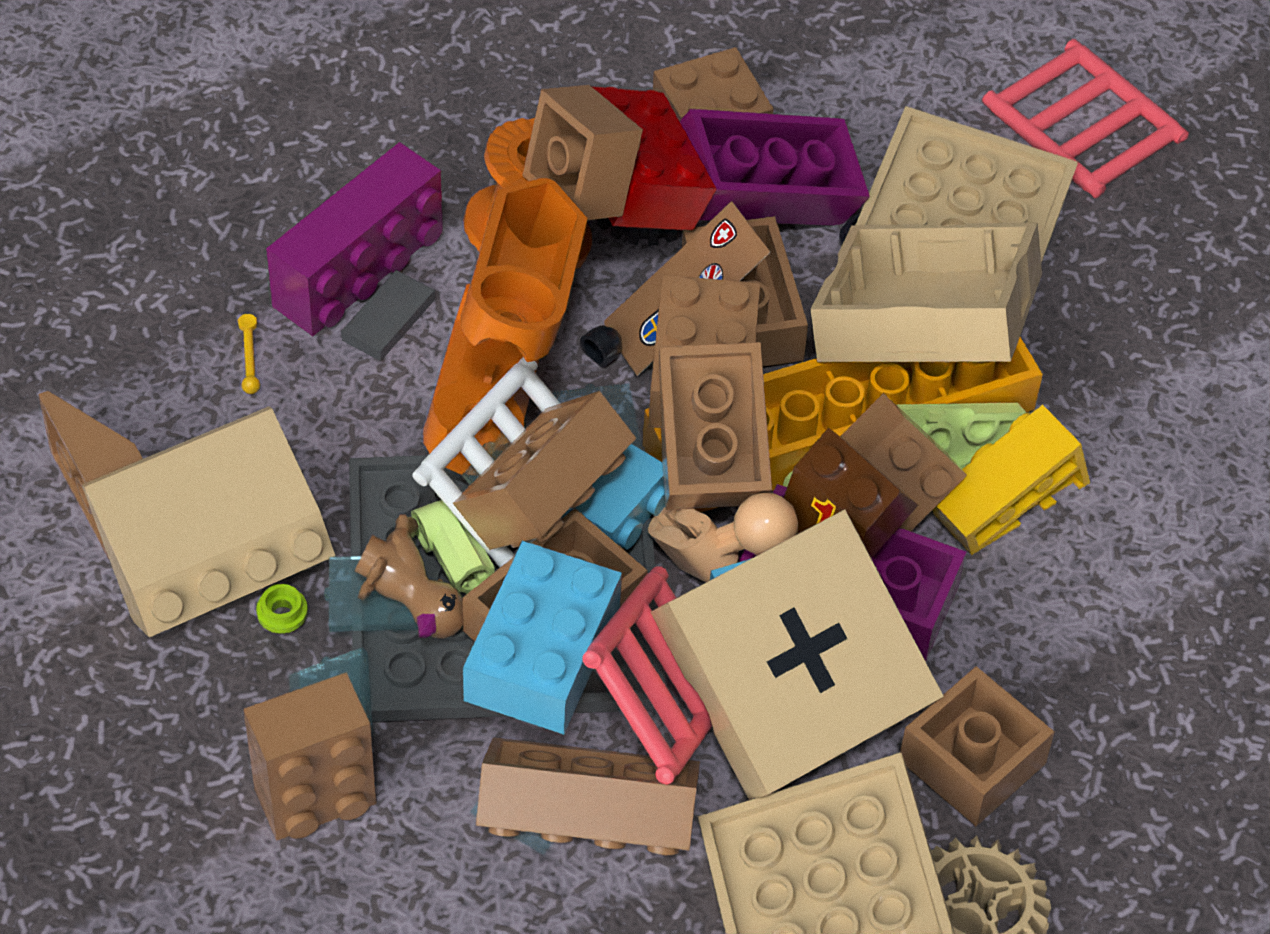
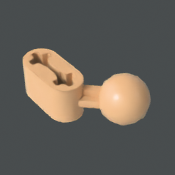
(700, 546)

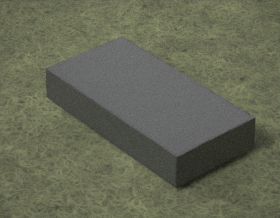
(388, 315)

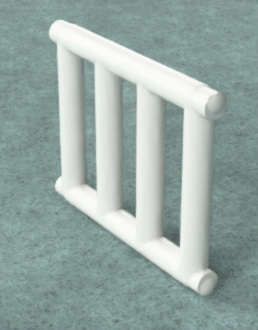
(462, 440)

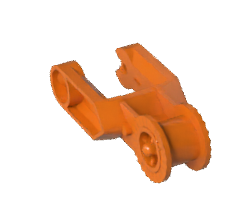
(519, 290)

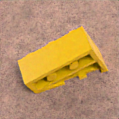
(1011, 478)

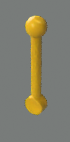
(247, 324)

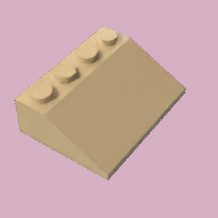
(207, 521)

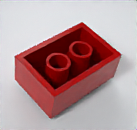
(668, 176)

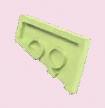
(964, 426)

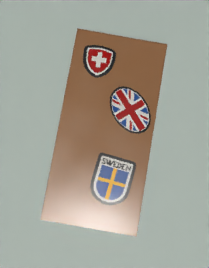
(720, 251)

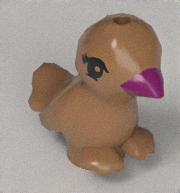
(399, 573)

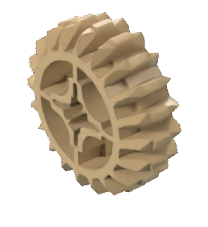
(991, 884)

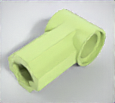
(455, 548)

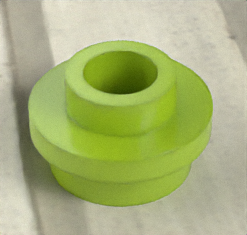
(281, 596)

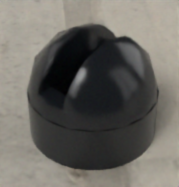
(602, 344)

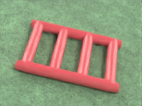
(1105, 78)
(618, 634)

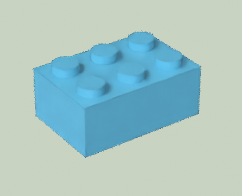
(536, 636)

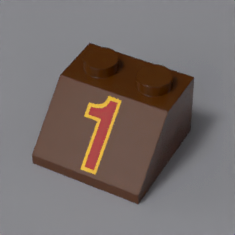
(840, 478)

